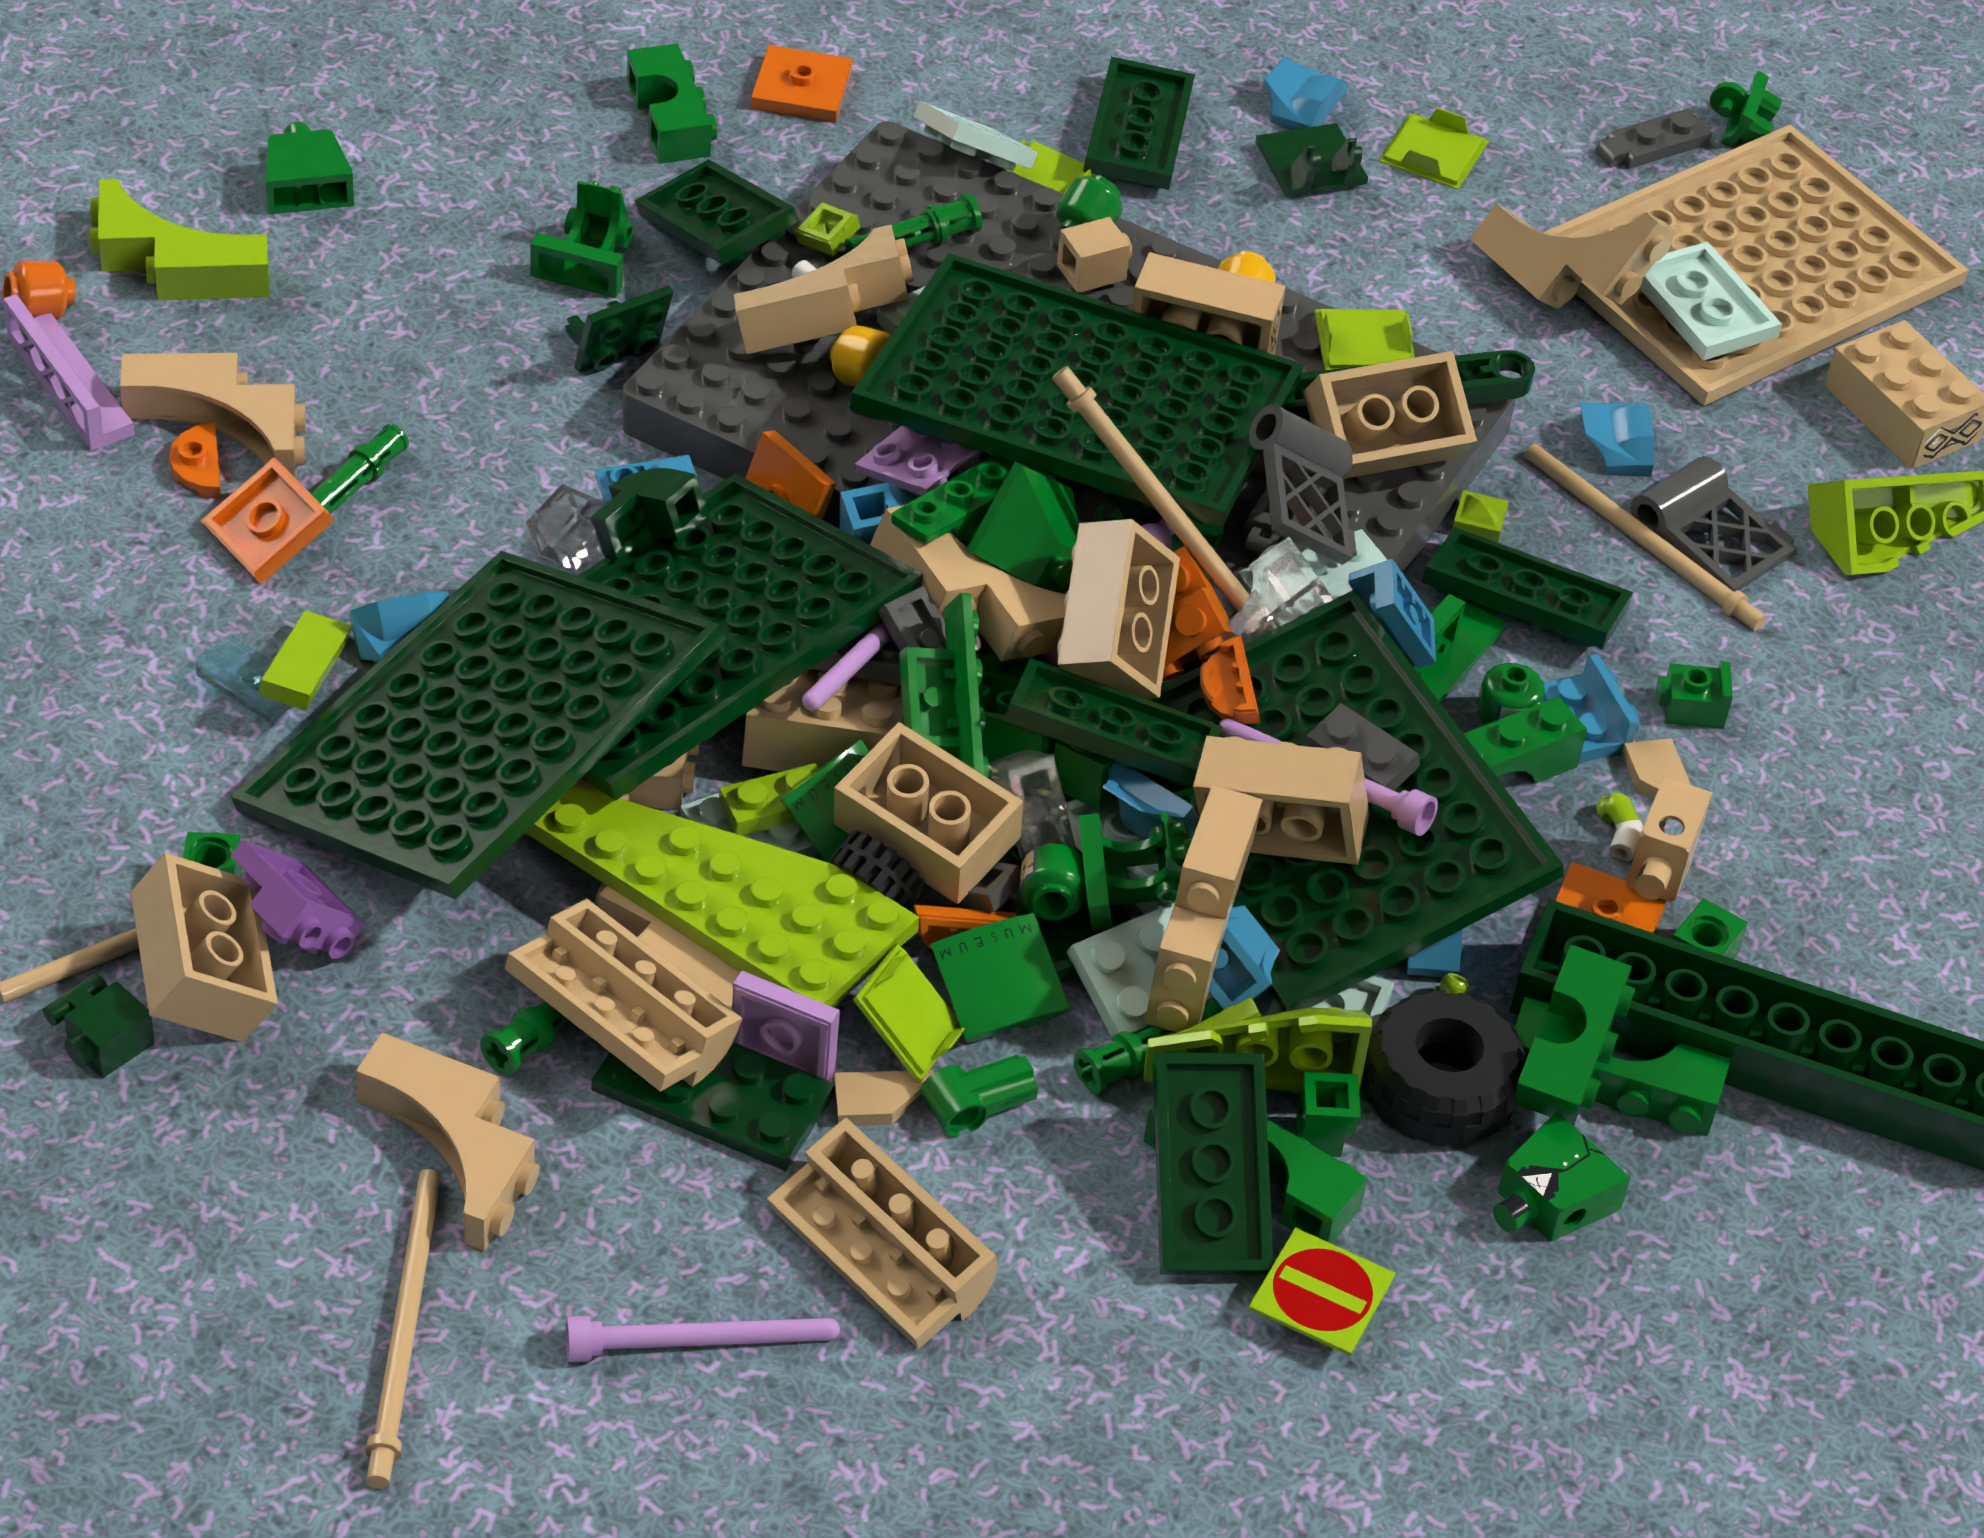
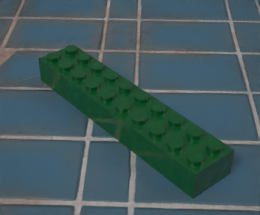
(1781, 1035)

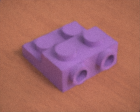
(297, 902)

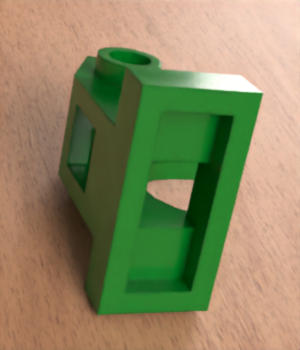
(590, 252)
(1108, 861)

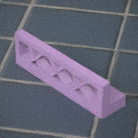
(66, 376)

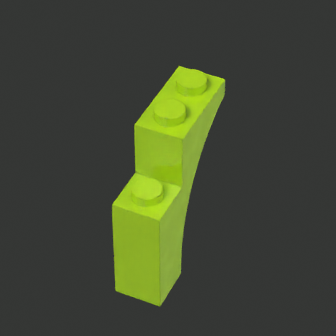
(175, 257)

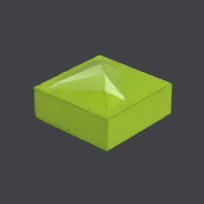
(827, 229)
(1481, 515)

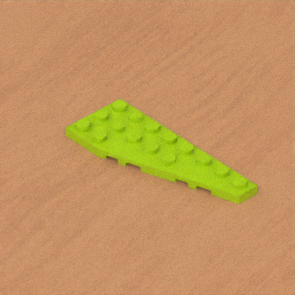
(733, 895)

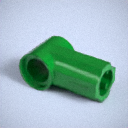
(967, 1098)

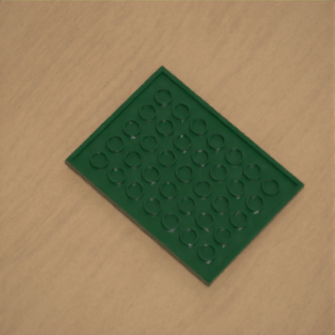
(980, 367)
(784, 599)
(477, 722)
(1408, 889)

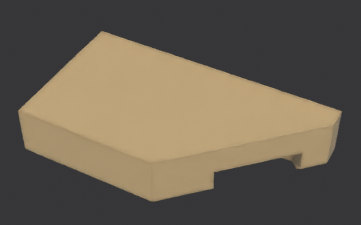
(1652, 761)
(875, 1096)

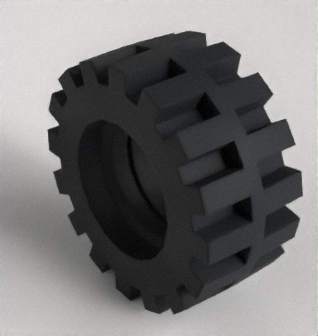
(879, 868)

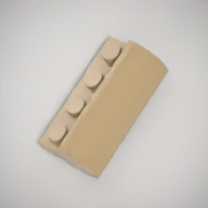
(626, 996)
(885, 1234)

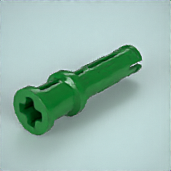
(934, 223)
(528, 1032)
(1122, 1055)

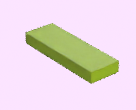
(304, 660)

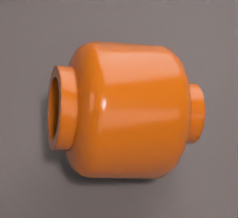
(40, 287)

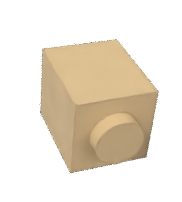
(1093, 254)

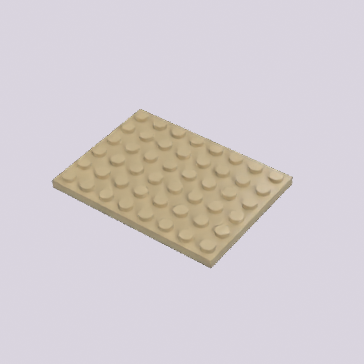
(1799, 237)

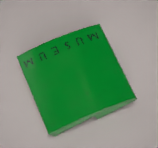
(813, 801)
(1000, 977)

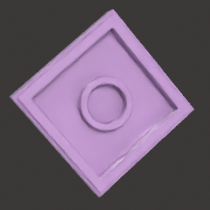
(786, 1025)

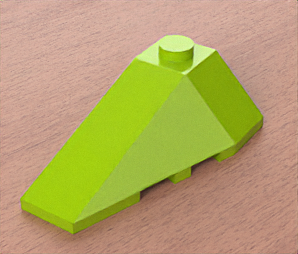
(1881, 519)
(1291, 1043)

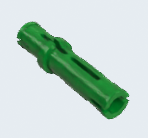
(363, 464)

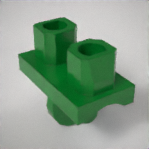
(1748, 111)

